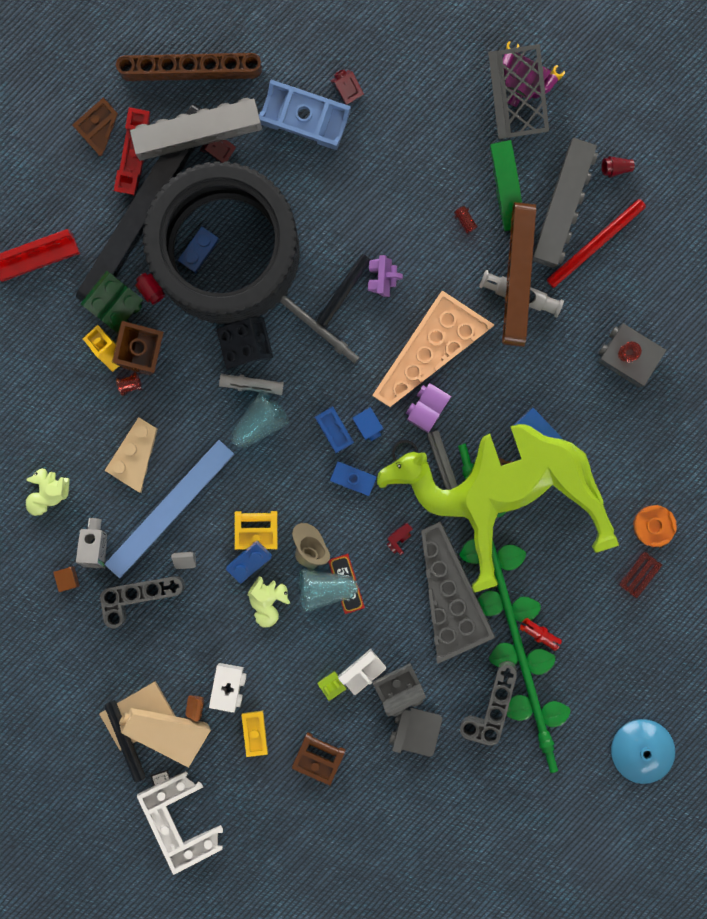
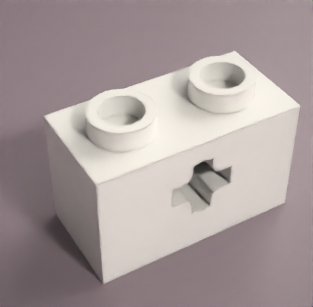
(220, 697)

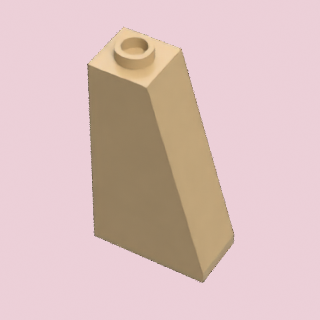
(166, 734)

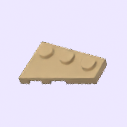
(133, 455)

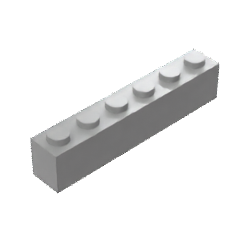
(196, 129)

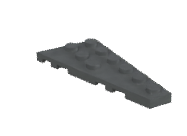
(455, 610)

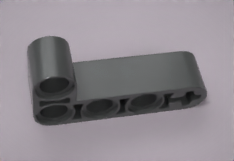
(142, 595)
(495, 702)

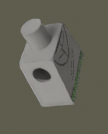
(92, 554)

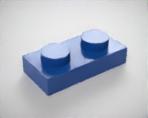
(198, 249)
(249, 562)

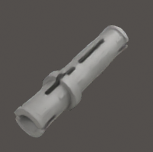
(245, 383)

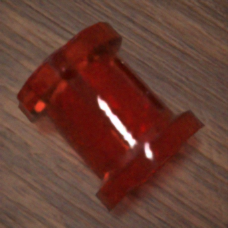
(628, 346)
(129, 384)

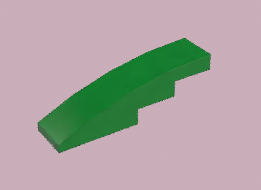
(506, 180)

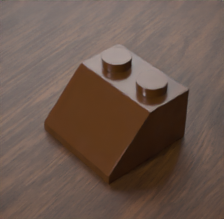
(137, 348)

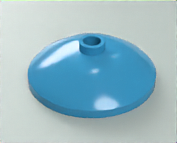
(632, 742)

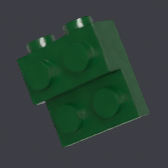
(112, 301)

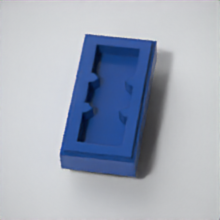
(334, 429)
(353, 478)

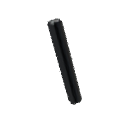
(343, 290)
(125, 742)

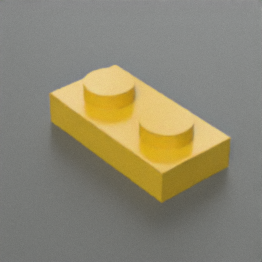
(254, 733)

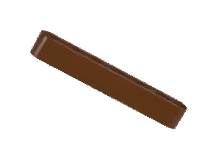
(180, 61)
(519, 274)

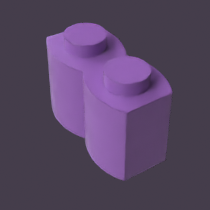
(428, 407)

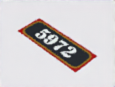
(342, 566)

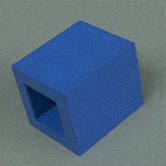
(368, 424)

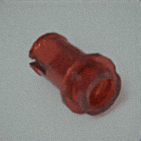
(465, 219)

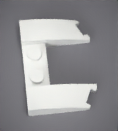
(177, 853)

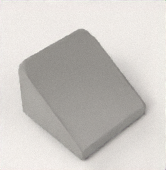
(184, 560)

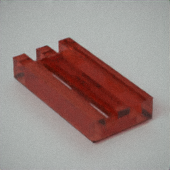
(651, 574)

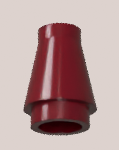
(615, 166)

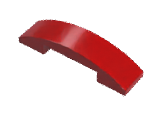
(131, 167)

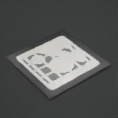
(159, 777)

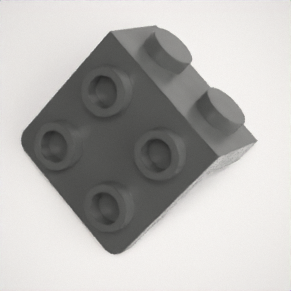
(399, 690)
(416, 731)

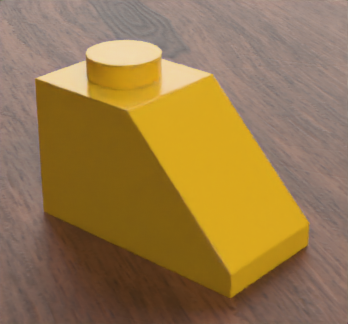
(101, 346)

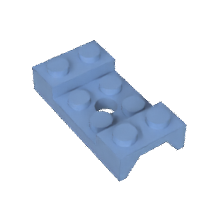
(325, 120)

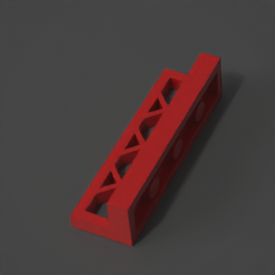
(37, 254)

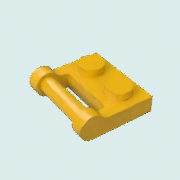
(247, 536)

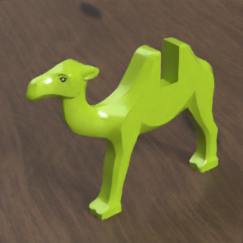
(505, 488)

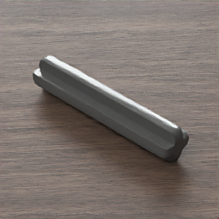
(442, 460)

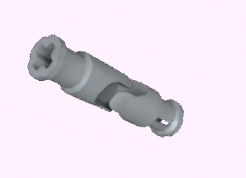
(541, 299)

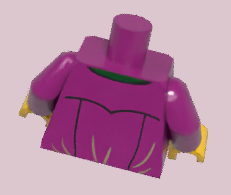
(532, 79)

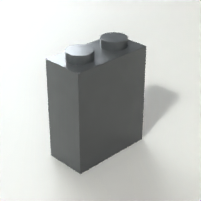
(639, 370)

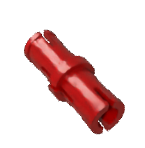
(540, 634)

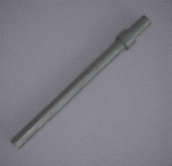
(340, 346)

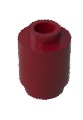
(149, 288)

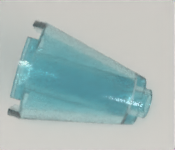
(259, 421)
(324, 589)

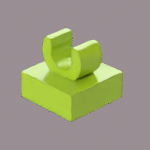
(331, 685)

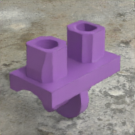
(386, 276)

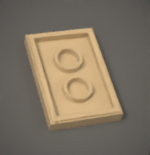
(148, 699)

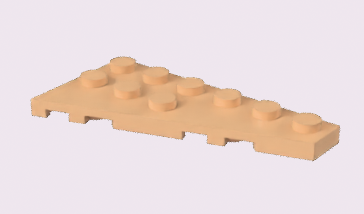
(438, 339)

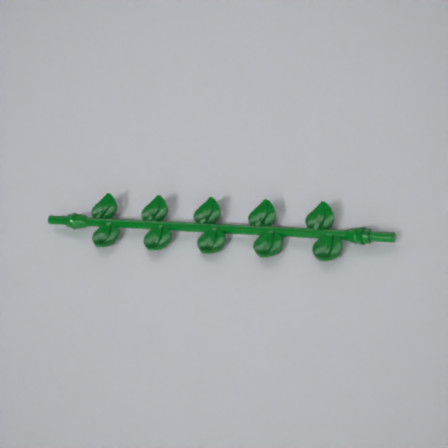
(539, 660)

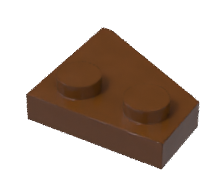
(97, 125)

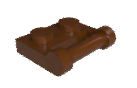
(315, 765)

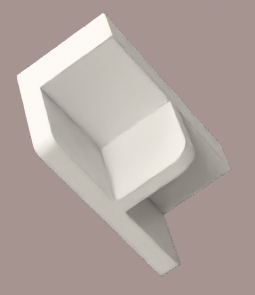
(362, 672)

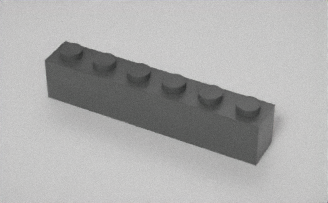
(564, 202)

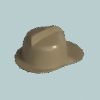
(309, 546)

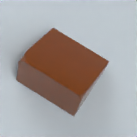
(66, 579)
(194, 707)

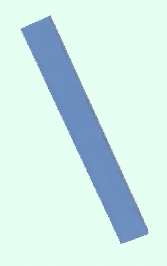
(169, 509)

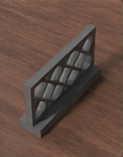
(500, 95)

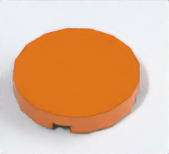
(655, 526)

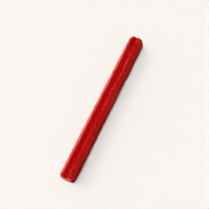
(596, 243)

